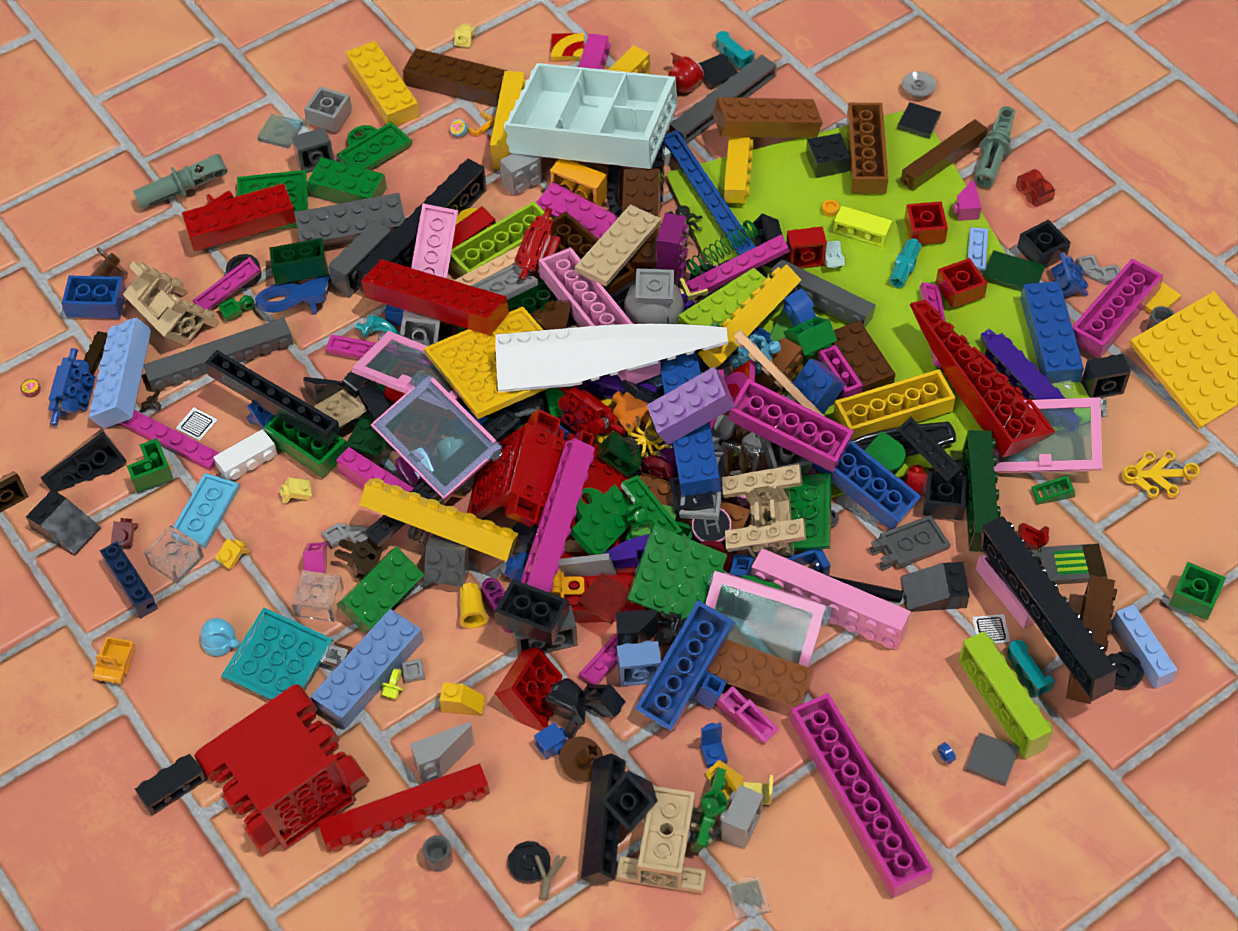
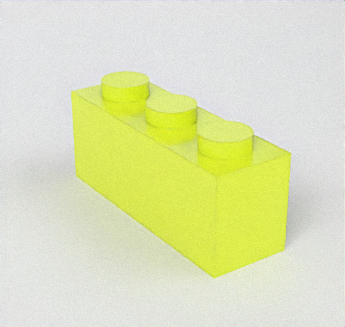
(862, 226)

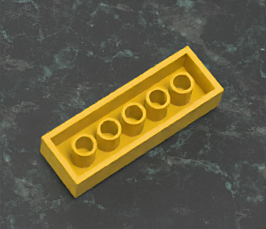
(382, 84)
(511, 88)
(895, 403)

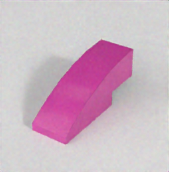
(746, 715)

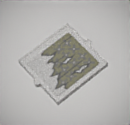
(748, 897)

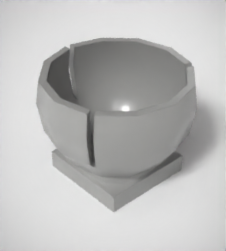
(653, 298)

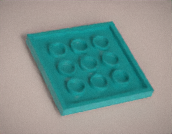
(276, 655)

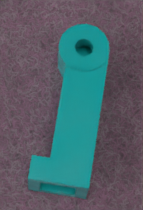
(733, 50)
(1028, 670)

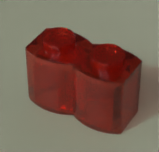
(1035, 187)

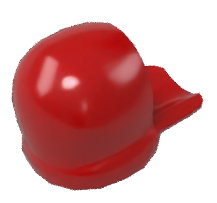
(687, 73)

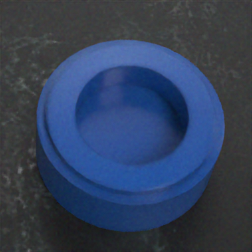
(946, 753)

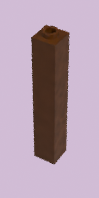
(943, 155)

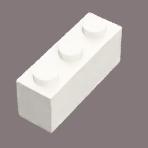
(245, 455)

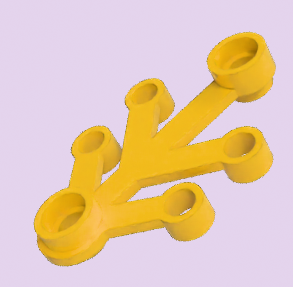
(1157, 474)

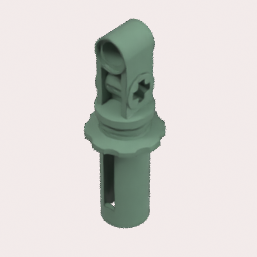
(997, 146)
(180, 181)

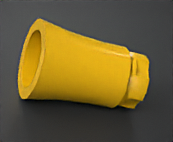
(472, 607)

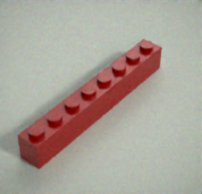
(403, 808)

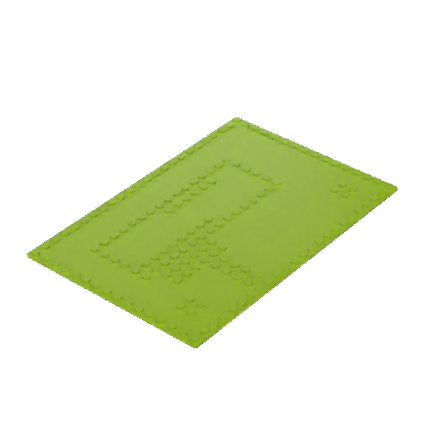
(788, 191)

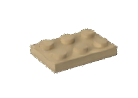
(342, 407)

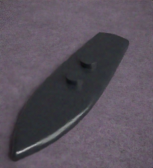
(941, 432)

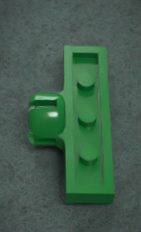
(646, 507)
(713, 805)

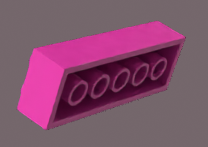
(1116, 307)
(790, 425)

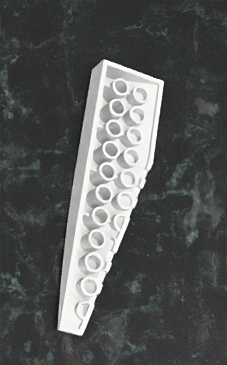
(585, 353)

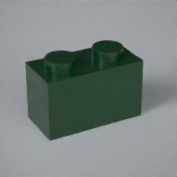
(617, 455)

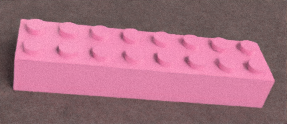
(852, 607)

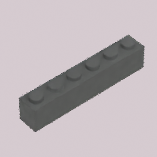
(831, 297)

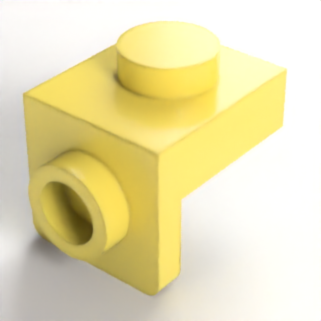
(463, 35)
(295, 489)

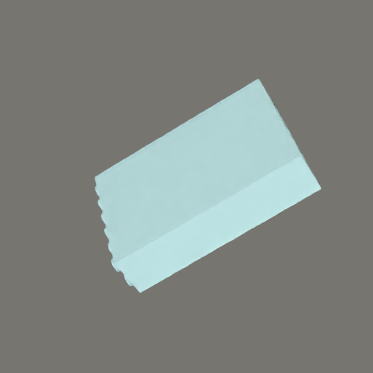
(592, 115)

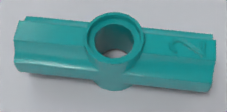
(905, 263)

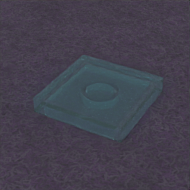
(279, 131)

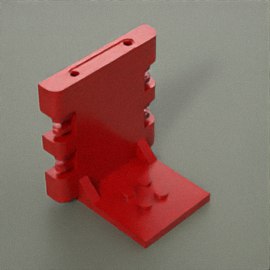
(527, 470)
(282, 770)

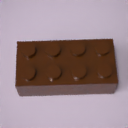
(863, 356)

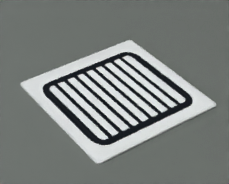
(196, 424)
(994, 626)

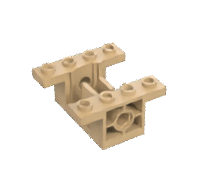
(166, 312)
(768, 498)
(663, 855)

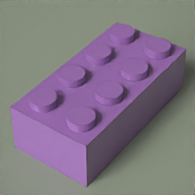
(690, 405)

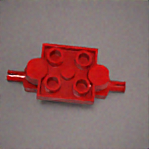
(537, 244)
(586, 412)

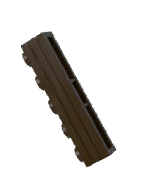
(96, 351)

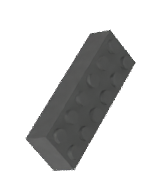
(345, 221)

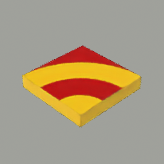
(567, 46)

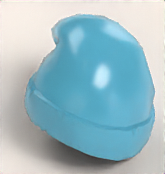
(218, 637)

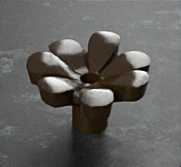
(152, 401)

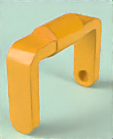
(484, 127)

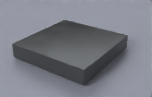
(992, 759)

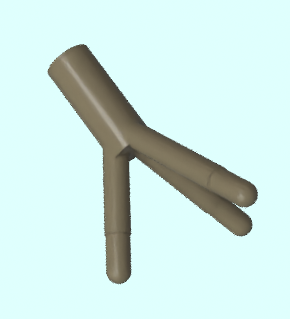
(548, 879)

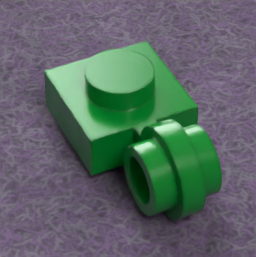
(232, 309)

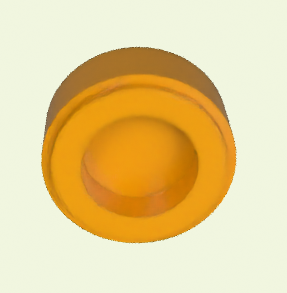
(830, 208)

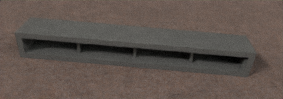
(741, 85)
(239, 346)

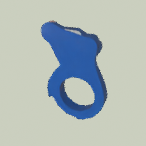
(308, 292)

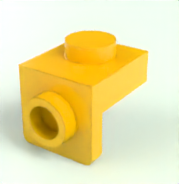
(231, 552)

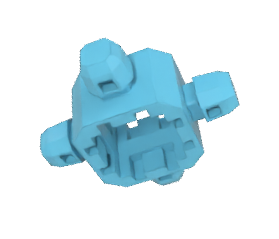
(761, 343)

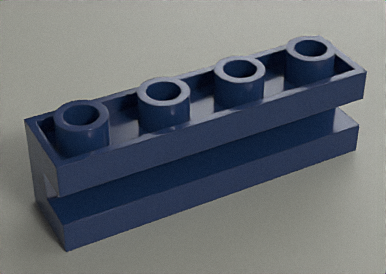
(128, 579)

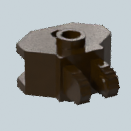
(737, 464)
(363, 556)

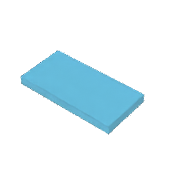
(206, 508)

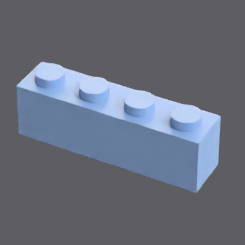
(1144, 646)

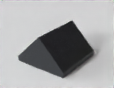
(630, 799)

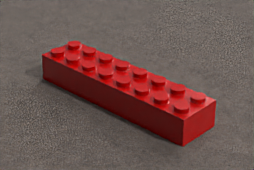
(435, 297)

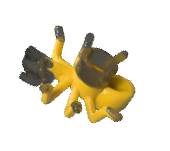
(649, 437)

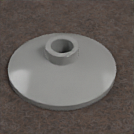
(919, 84)

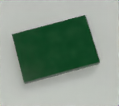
(1012, 271)

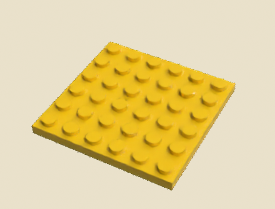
(1195, 358)
(471, 365)

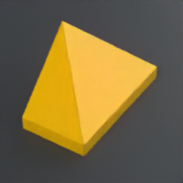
(733, 778)

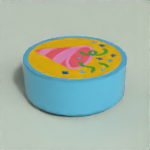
(458, 128)

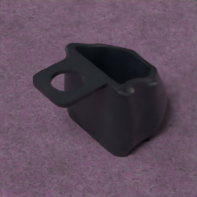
(568, 702)

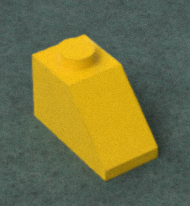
(461, 699)

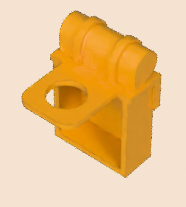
(560, 585)
(114, 660)

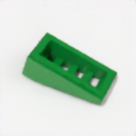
(1055, 483)

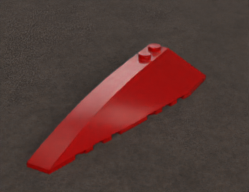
(982, 389)

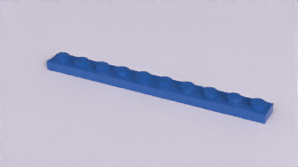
(706, 190)

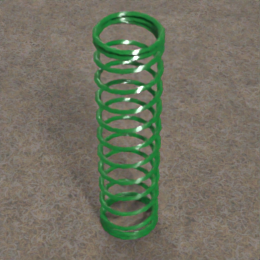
(745, 226)

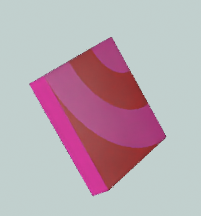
(737, 379)

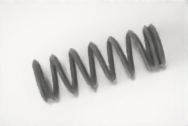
(409, 535)

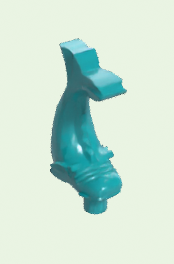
(373, 324)

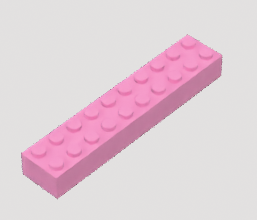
(589, 302)

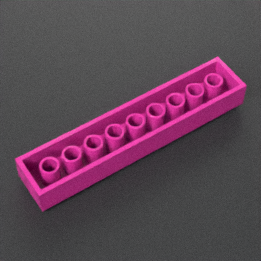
(861, 795)

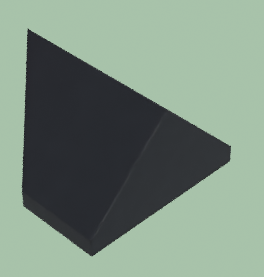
(321, 389)

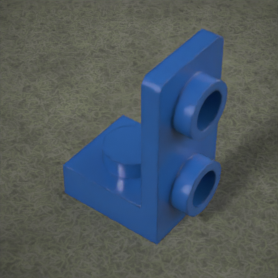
(816, 557)
(712, 745)

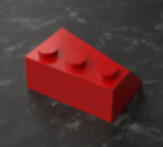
(526, 687)

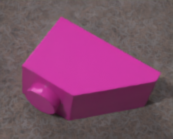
(967, 203)
(315, 557)

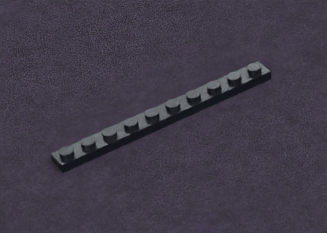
(387, 526)

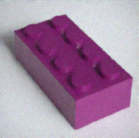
(672, 245)

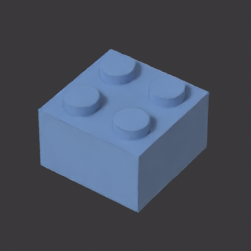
(637, 662)

